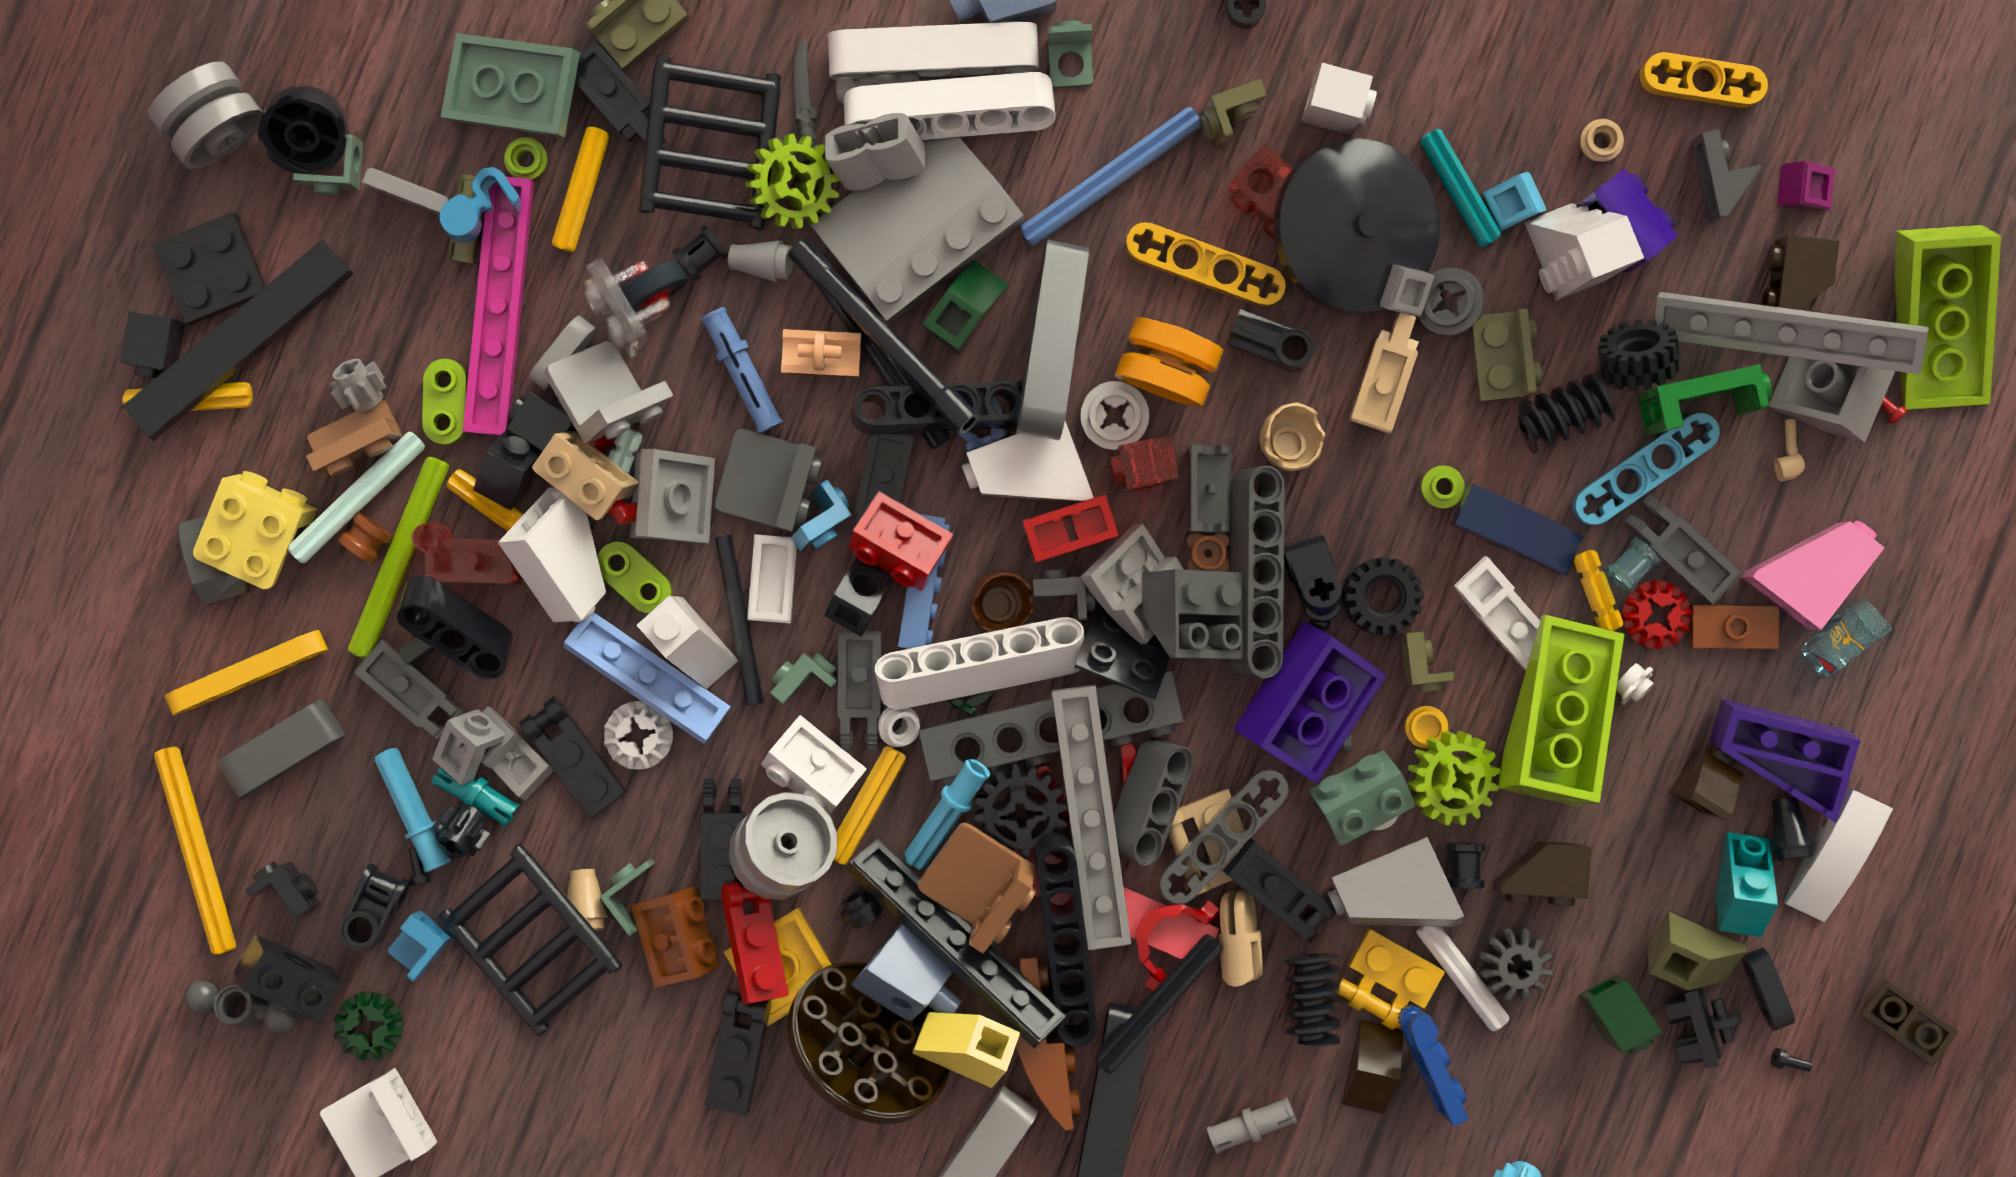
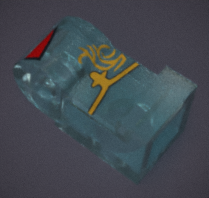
(1845, 637)

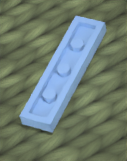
(647, 677)

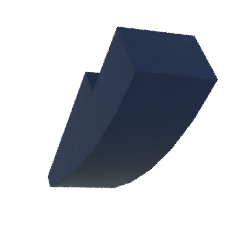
(1516, 529)

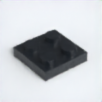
(210, 268)

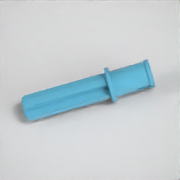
(954, 801)
(411, 809)

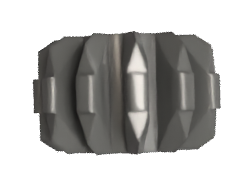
(1530, 972)

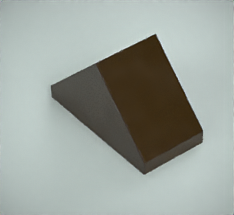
(1373, 1067)

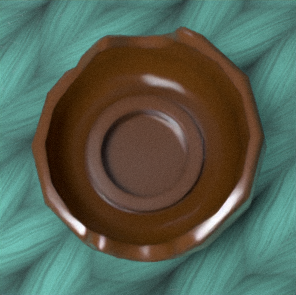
(1001, 601)

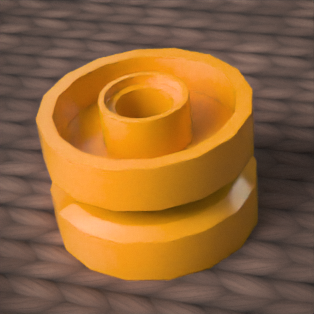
(1169, 362)

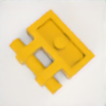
(1396, 969)

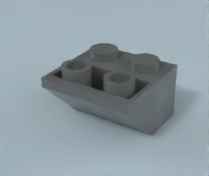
(1195, 612)

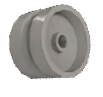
(205, 115)
(783, 846)

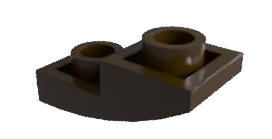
(1909, 1023)

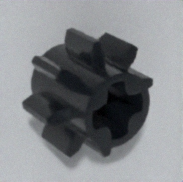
(461, 831)

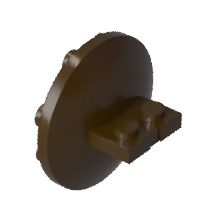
(859, 1050)

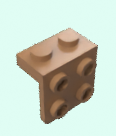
(979, 883)

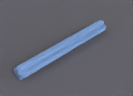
(1110, 176)

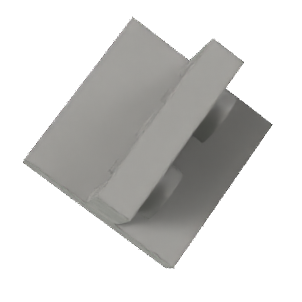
(673, 496)

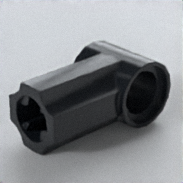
(1266, 338)

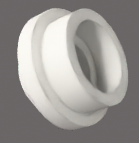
(905, 734)

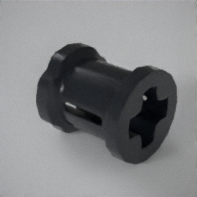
(700, 253)
(1465, 864)

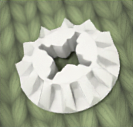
(1114, 394)
(627, 753)

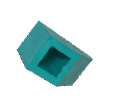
(1746, 885)

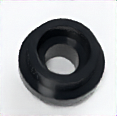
(860, 908)

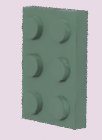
(510, 85)

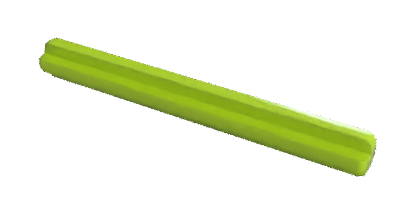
(398, 558)

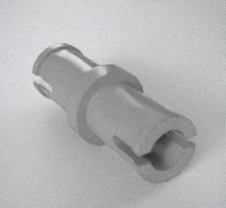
(1251, 1125)

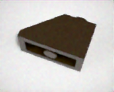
(1709, 784)

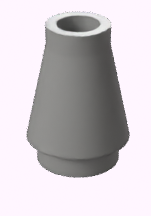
(763, 259)

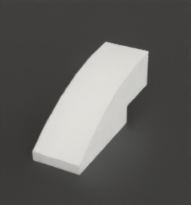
(1837, 855)

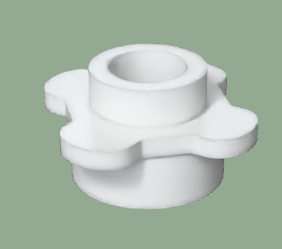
(1635, 684)

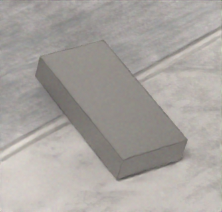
(404, 190)

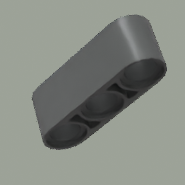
(281, 749)
(1151, 799)

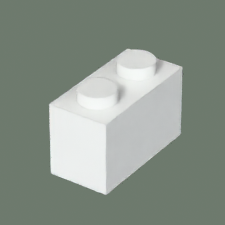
(1339, 99)

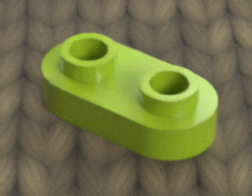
(444, 401)
(634, 576)

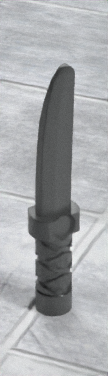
(804, 113)

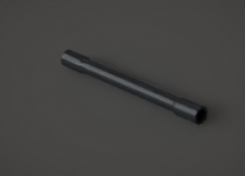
(944, 398)

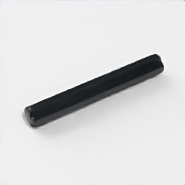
(1158, 1003)

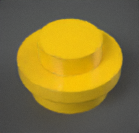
(1425, 723)

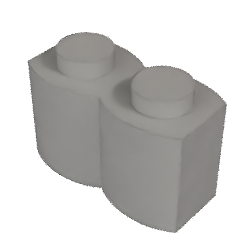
(875, 151)

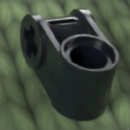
(1313, 572)
(374, 905)

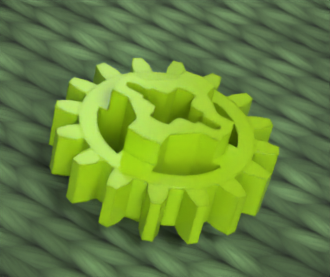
(784, 166)
(1440, 770)

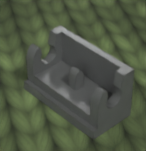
(1209, 488)

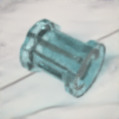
(1632, 565)

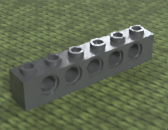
(940, 740)

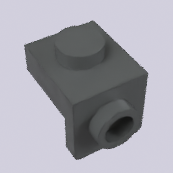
(1057, 584)

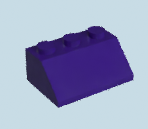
(1310, 702)

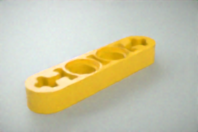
(1207, 257)
(246, 672)

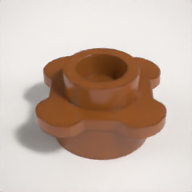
(1216, 544)

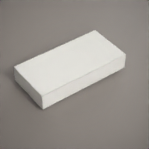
(772, 579)

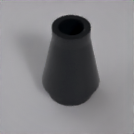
(1790, 831)

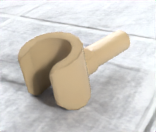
(1793, 464)

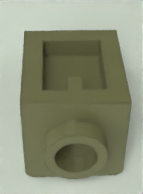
(1415, 659)

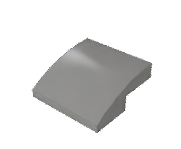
(1117, 579)

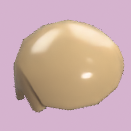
(1291, 437)

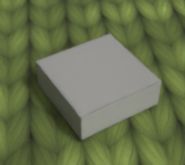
(1406, 290)

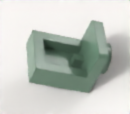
(791, 677)

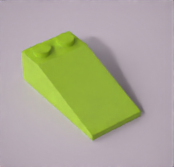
(1950, 285)
(1563, 714)

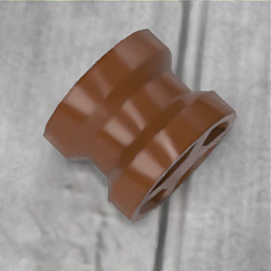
(365, 537)

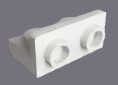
(812, 765)

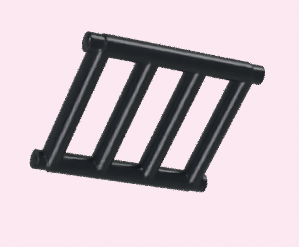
(657, 156)
(576, 928)

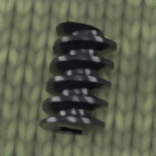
(1564, 410)
(1313, 999)

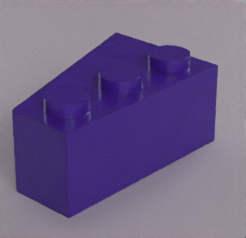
(1792, 752)

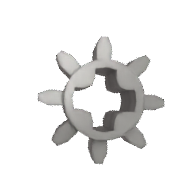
(357, 385)

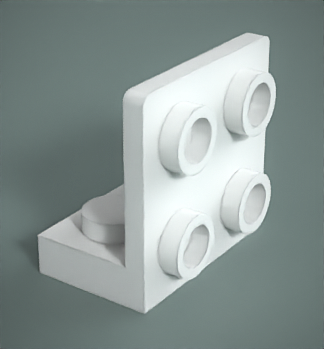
(378, 1126)

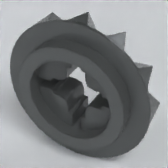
(1457, 283)

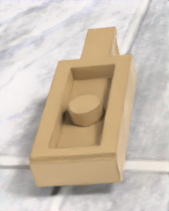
(1386, 376)

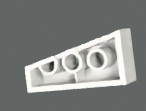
(1581, 248)

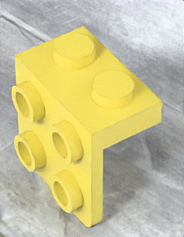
(251, 528)

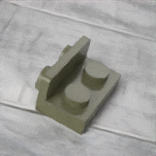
(634, 26)
(1229, 109)
(1505, 356)

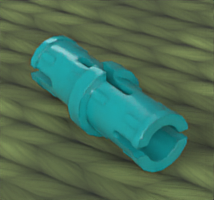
(480, 796)

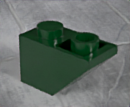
(964, 306)
(1620, 1015)

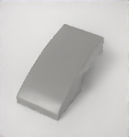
(515, 759)

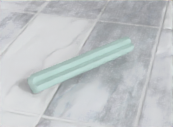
(356, 497)

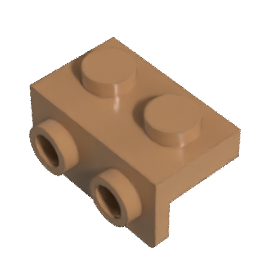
(353, 438)

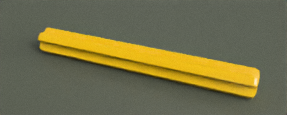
(195, 850)

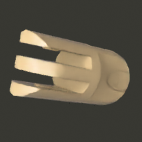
(1240, 939)

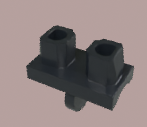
(1704, 1044)

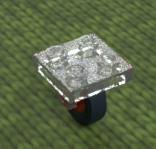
(632, 298)

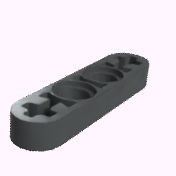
(1218, 831)

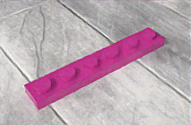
(498, 311)

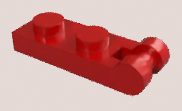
(754, 945)

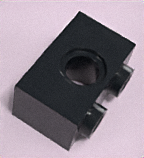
(287, 978)

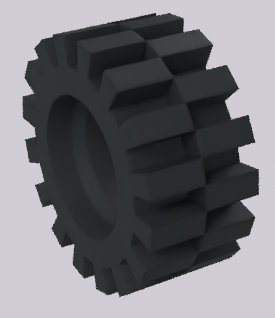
(1639, 355)
(1409, 596)

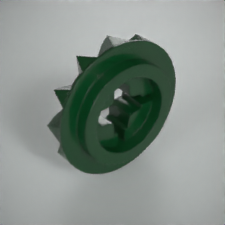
(375, 1007)

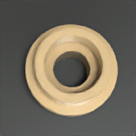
(1610, 131)

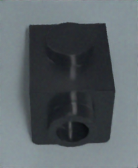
(294, 888)

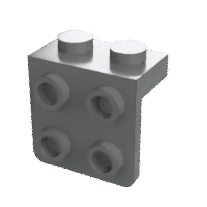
(768, 480)

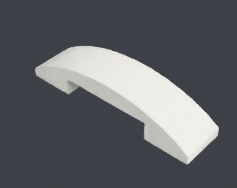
(1500, 609)

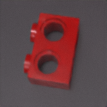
(1070, 529)

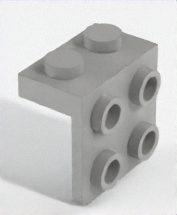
(602, 393)

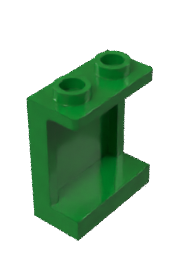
(1661, 406)

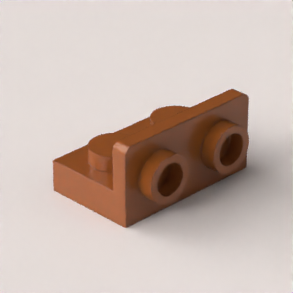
(675, 937)

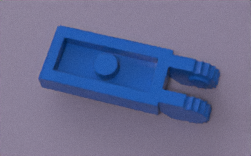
(1432, 1063)

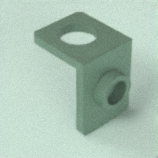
(1070, 38)
(331, 185)
(612, 902)

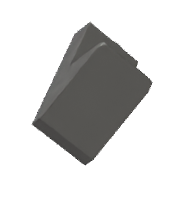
(1719, 186)

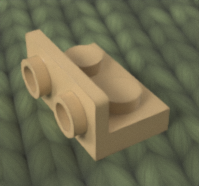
(584, 474)

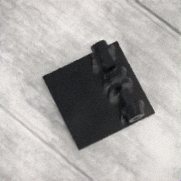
(1120, 658)

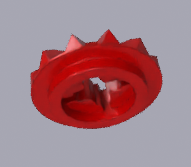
(1637, 610)

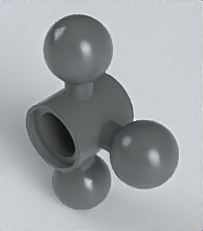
(204, 997)

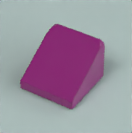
(1806, 186)

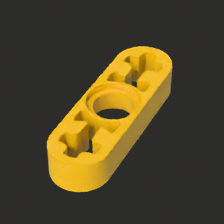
(1732, 95)

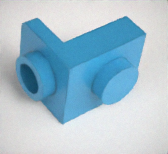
(822, 528)

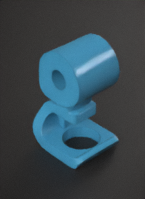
(462, 215)

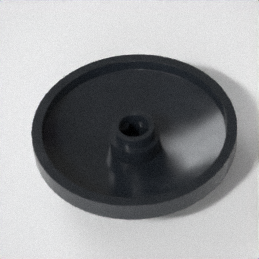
(1350, 218)

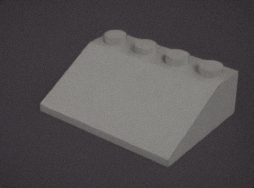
(919, 230)

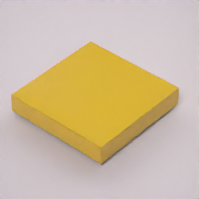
(800, 955)

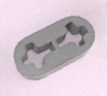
(571, 340)

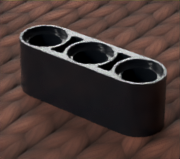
(455, 627)

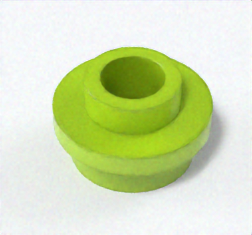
(517, 149)
(1429, 490)

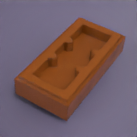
(1734, 627)

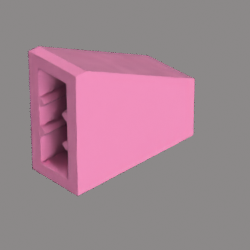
(1817, 573)

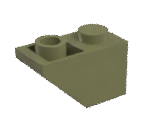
(1691, 954)

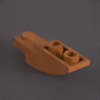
(1050, 1061)

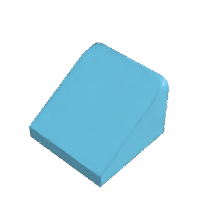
(1514, 201)

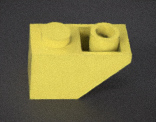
(967, 1045)

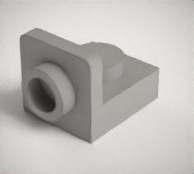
(465, 743)

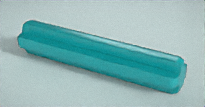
(1460, 187)

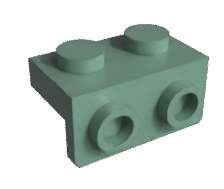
(1362, 797)

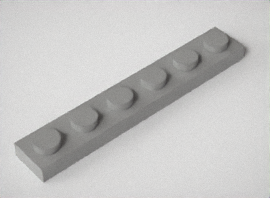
(1794, 332)
(1091, 816)

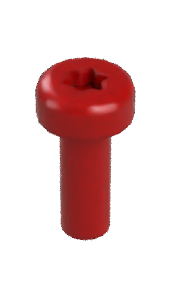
(1895, 412)

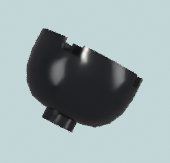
(303, 130)

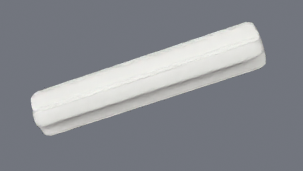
(1463, 976)

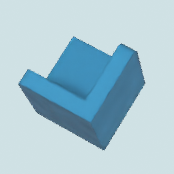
(419, 944)

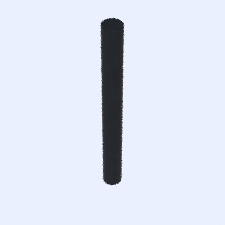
(739, 620)

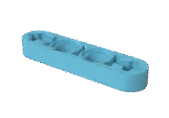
(1648, 474)

